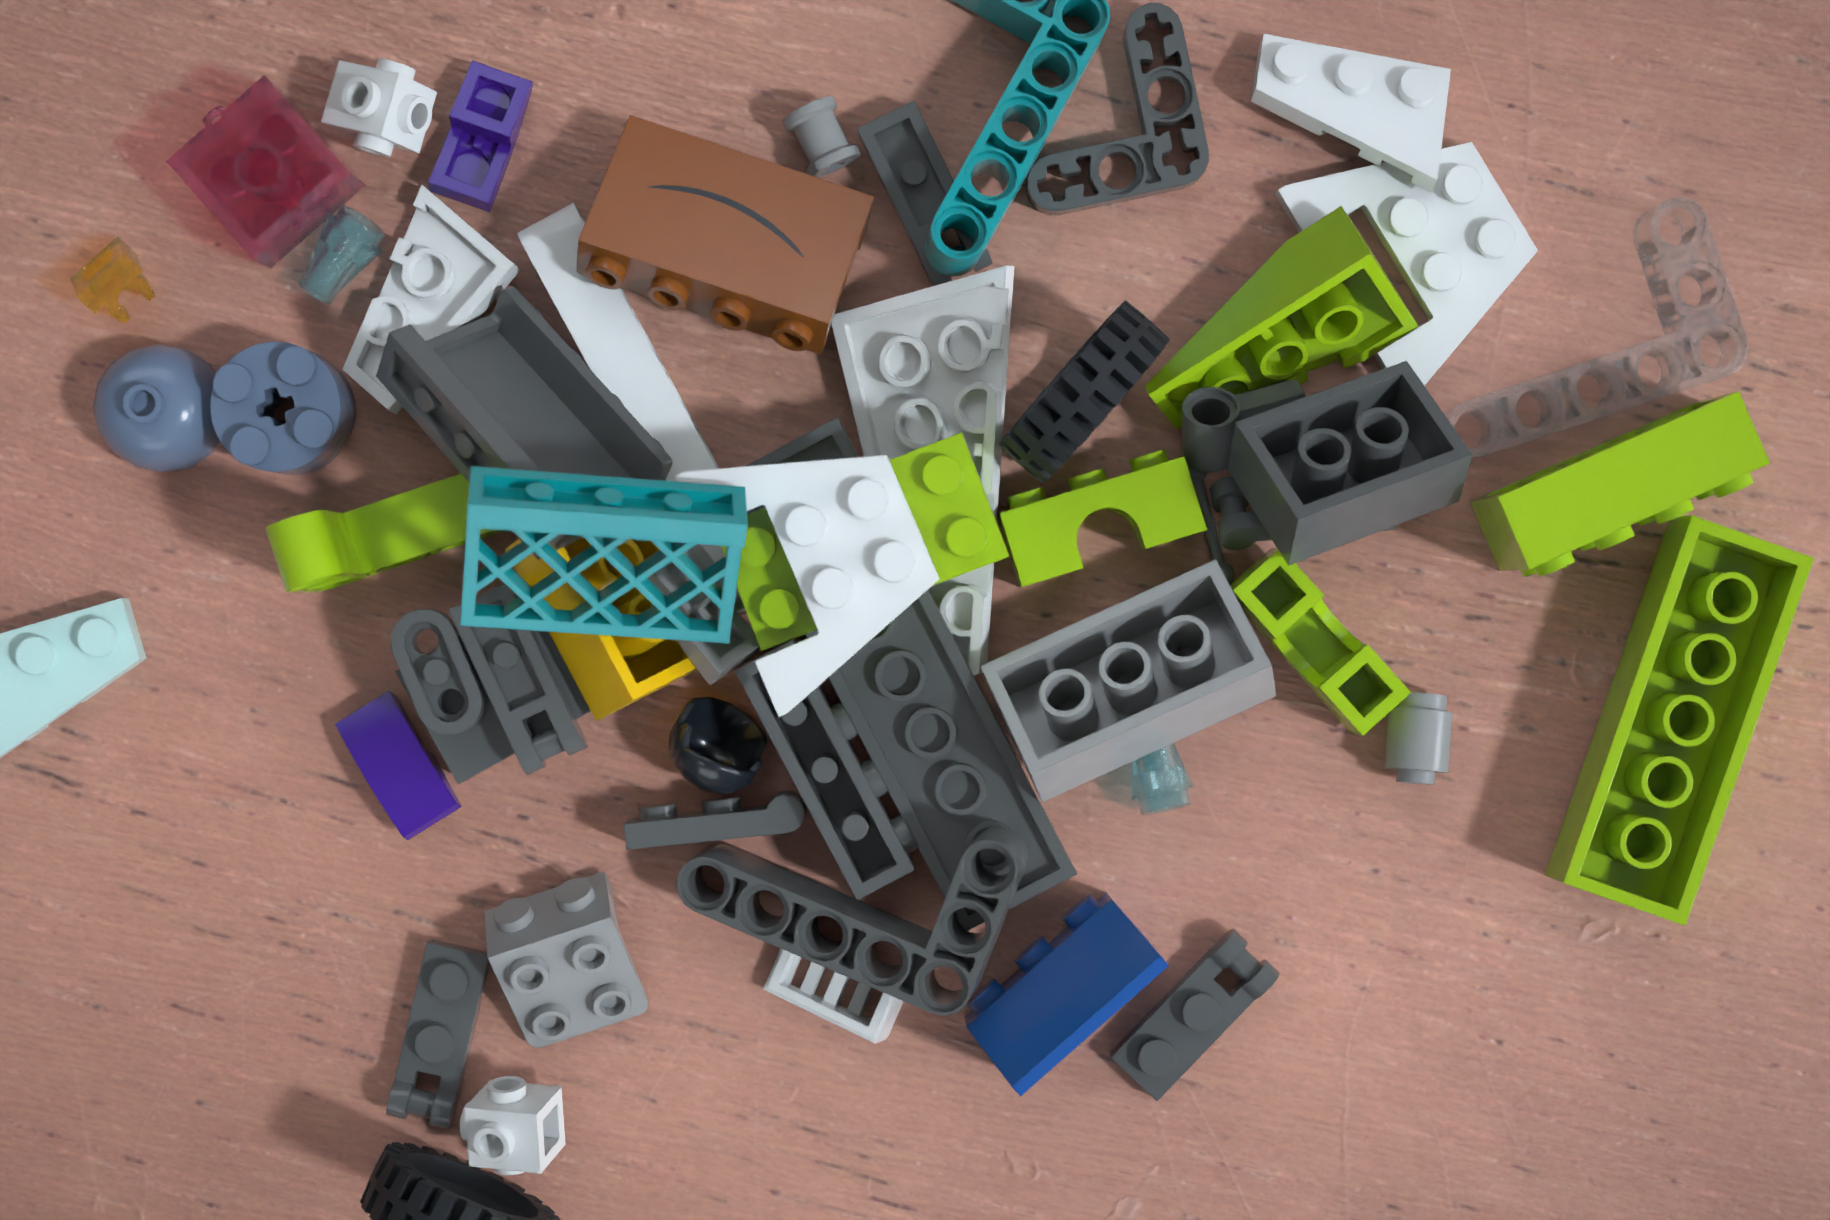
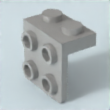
(564, 961)

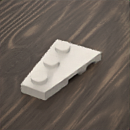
(1368, 100)
(437, 283)

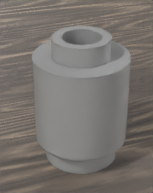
(1419, 738)

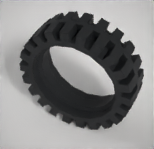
(1084, 392)
(434, 1186)

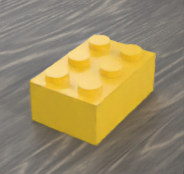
(606, 667)

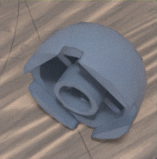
(157, 408)

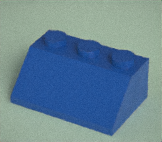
(1062, 991)

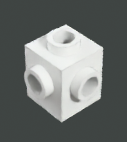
(379, 106)
(513, 1126)

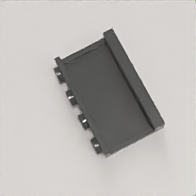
(516, 400)

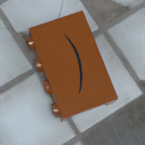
(723, 235)

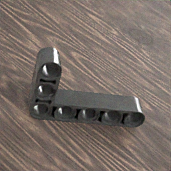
(864, 924)

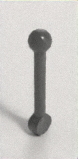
(1211, 532)

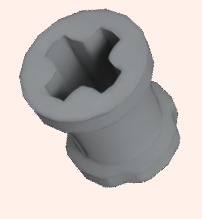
(821, 137)

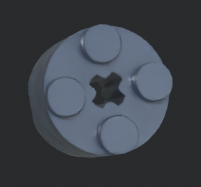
(251, 389)

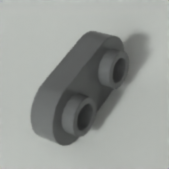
(435, 673)

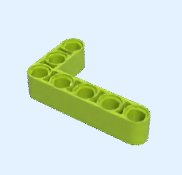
(338, 548)

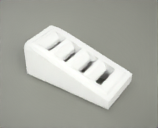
(851, 1018)

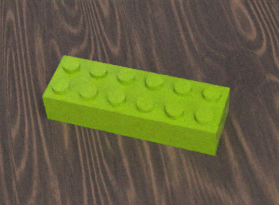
(1679, 717)

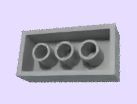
(1130, 680)

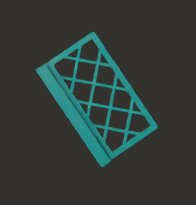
(606, 515)

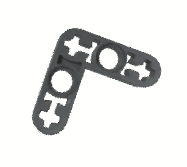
(1143, 150)

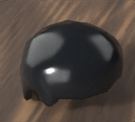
(716, 745)

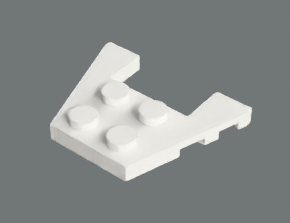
(1449, 244)
(849, 551)

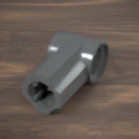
(1211, 417)

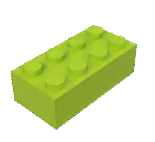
(1619, 483)
(946, 506)

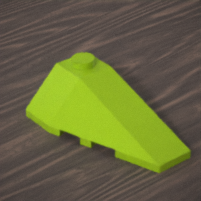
(1301, 310)

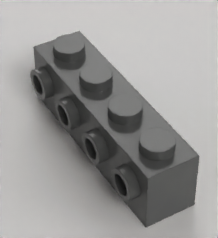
(836, 785)

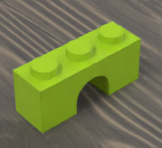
(1153, 498)
(1316, 644)

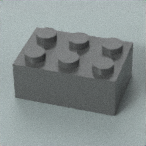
(1348, 462)

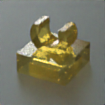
(107, 276)

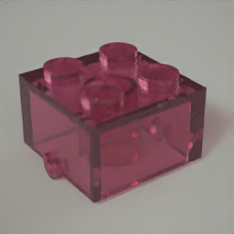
(265, 172)

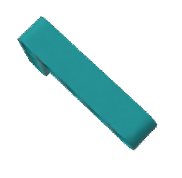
(1023, 101)

